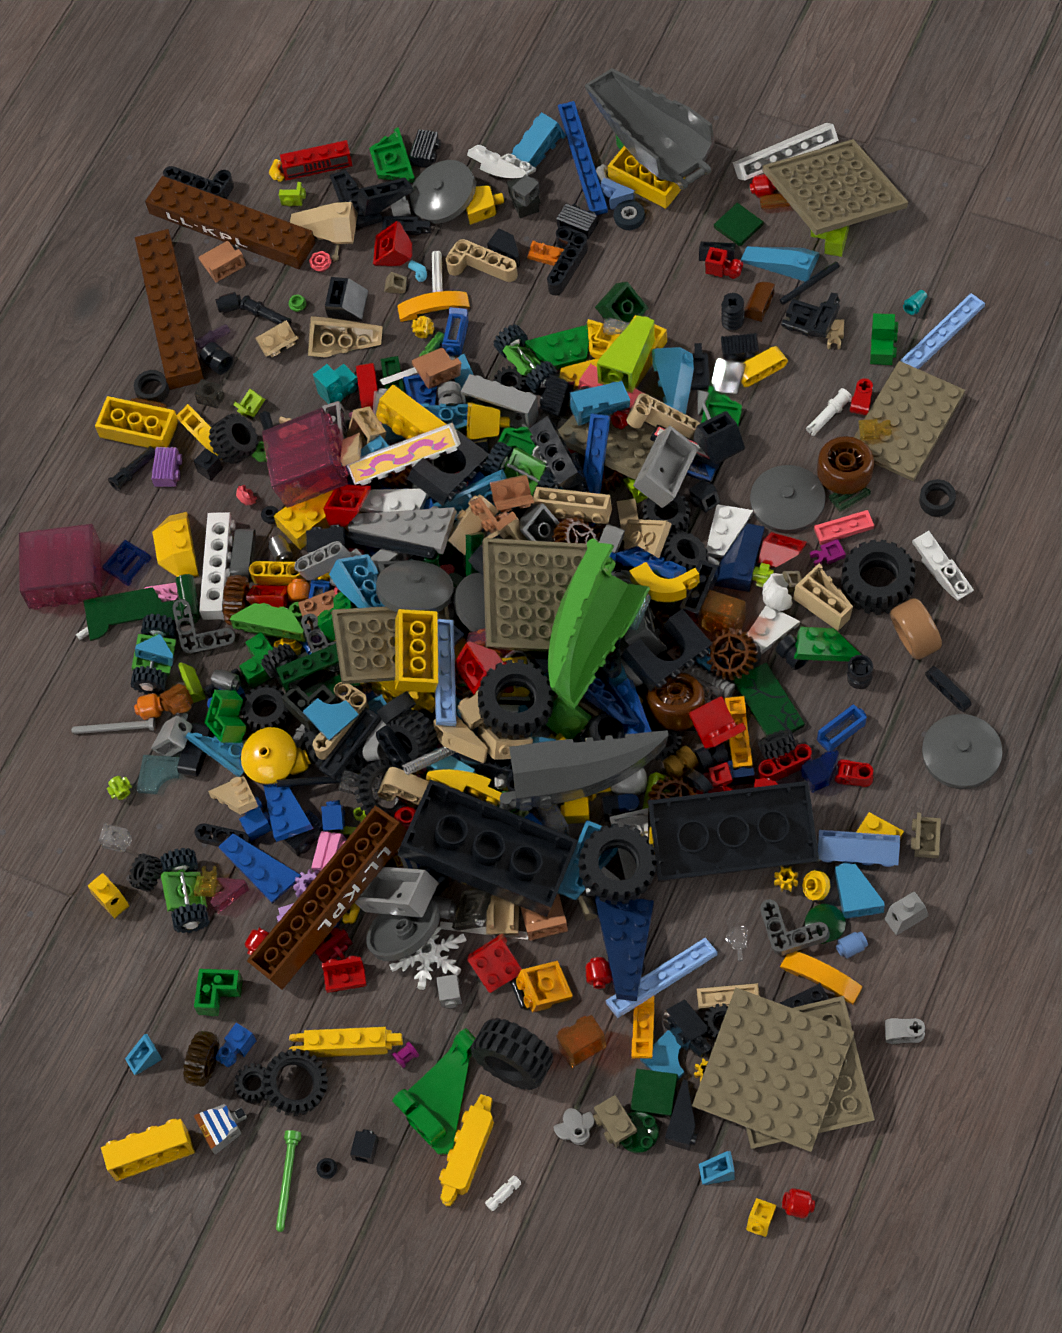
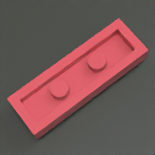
(844, 527)

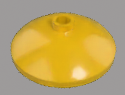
(278, 760)

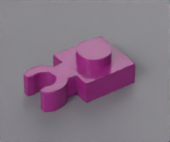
(830, 552)

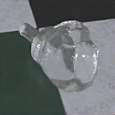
(738, 938)

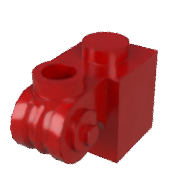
(718, 264)

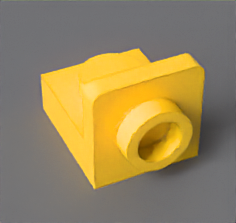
(760, 1217)

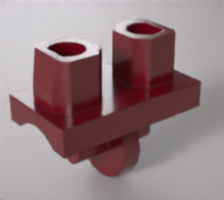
(335, 946)

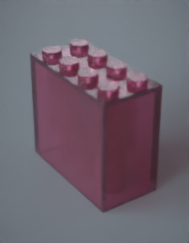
(304, 457)
(60, 566)

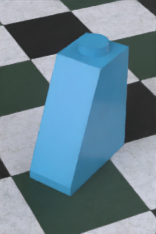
(856, 893)

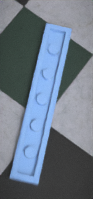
(943, 331)
(446, 690)
(665, 975)

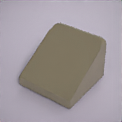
(395, 283)
(792, 579)
(588, 907)

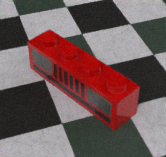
(316, 160)

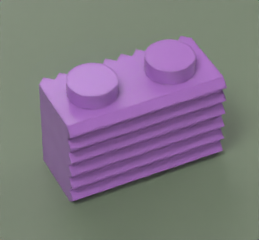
(166, 466)

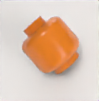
(298, 590)
(149, 706)

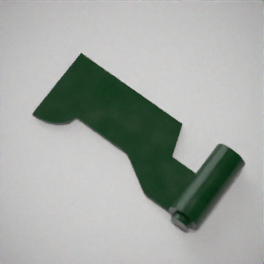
(136, 604)

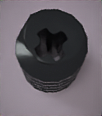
(732, 311)

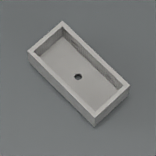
(506, 399)
(671, 455)
(384, 892)

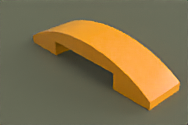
(432, 302)
(739, 744)
(820, 972)
(643, 1030)

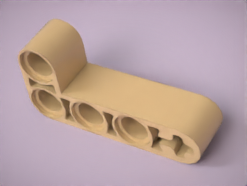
(490, 262)
(655, 412)
(321, 744)
(400, 784)

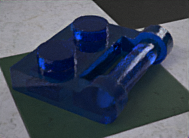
(122, 559)

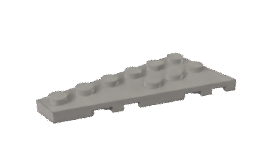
(419, 527)

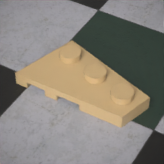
(647, 534)
(235, 795)

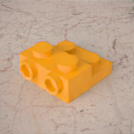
(543, 986)

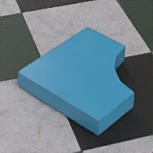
(330, 718)
(665, 1056)

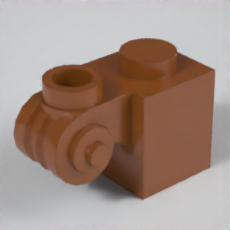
(176, 699)

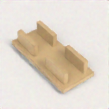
(502, 917)

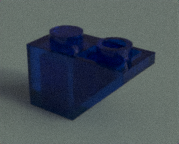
(820, 771)

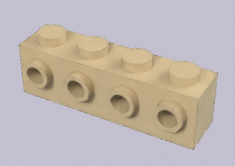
(572, 504)

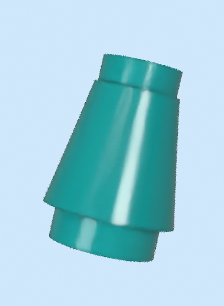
(914, 303)

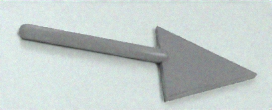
(701, 399)

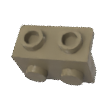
(927, 836)
(614, 1121)

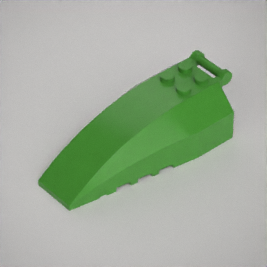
(589, 622)

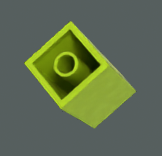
(627, 354)

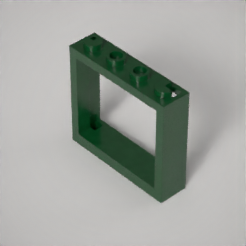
(309, 665)

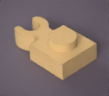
(836, 333)

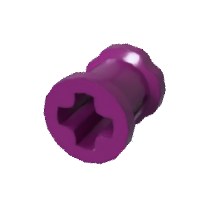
(405, 1055)

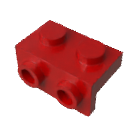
(344, 974)

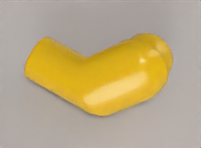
(274, 171)
(352, 916)

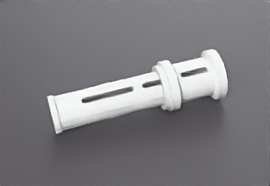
(834, 406)

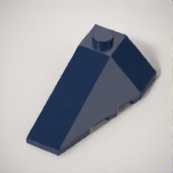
(738, 564)
(607, 698)

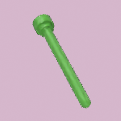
(292, 1139)

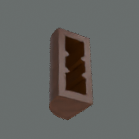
(759, 301)

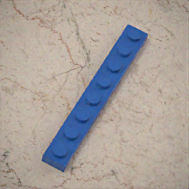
(582, 158)

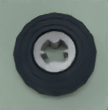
(633, 221)

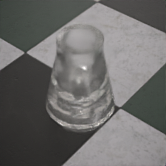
(613, 326)

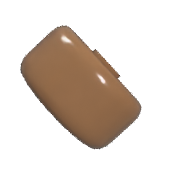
(916, 628)

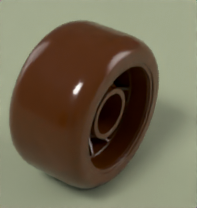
(845, 465)
(672, 703)

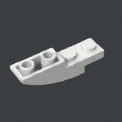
(505, 166)
(941, 567)

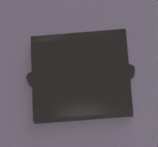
(728, 376)

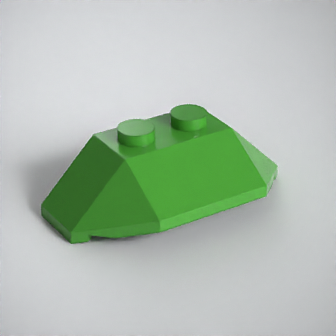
(270, 621)

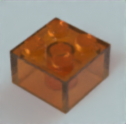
(722, 612)
(581, 1040)

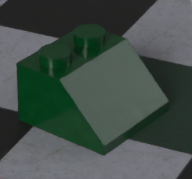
(621, 303)

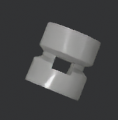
(449, 393)

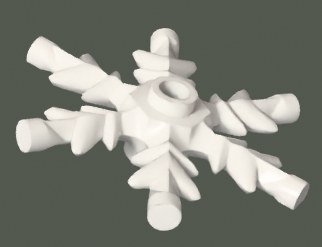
(428, 955)

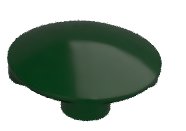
(831, 917)
(646, 1133)

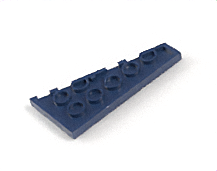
(625, 939)

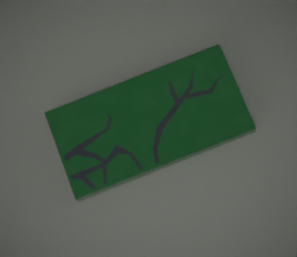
(768, 701)

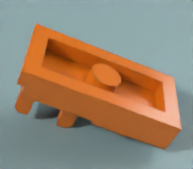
(544, 253)

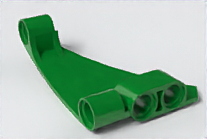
(436, 1099)

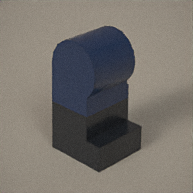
(619, 805)

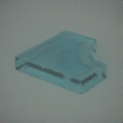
(156, 771)

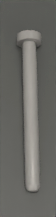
(150, 723)

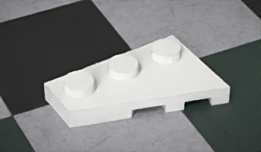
(725, 528)
(770, 627)

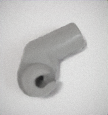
(601, 172)

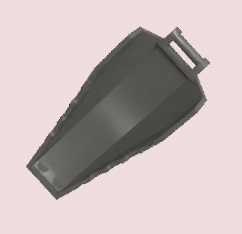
(656, 131)
(570, 771)

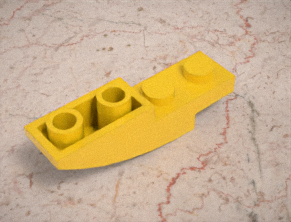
(196, 425)
(462, 780)

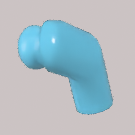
(421, 273)

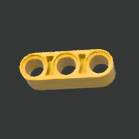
(763, 366)
(268, 570)

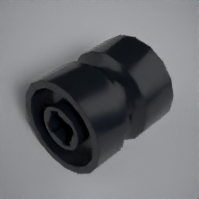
(216, 358)
(787, 649)
(860, 671)
(711, 757)

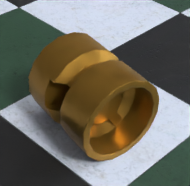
(678, 764)

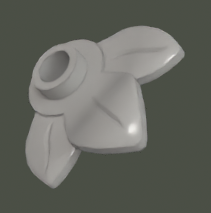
(573, 1124)

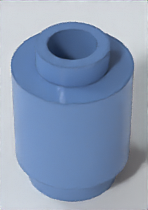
(851, 944)

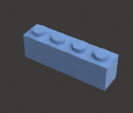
(858, 847)

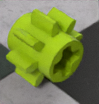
(762, 574)
(119, 787)

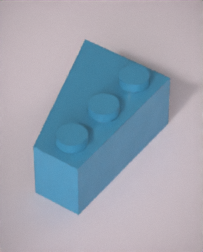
(538, 140)
(598, 400)

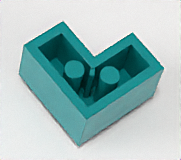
(335, 384)

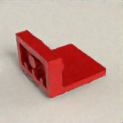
(715, 723)
(494, 963)

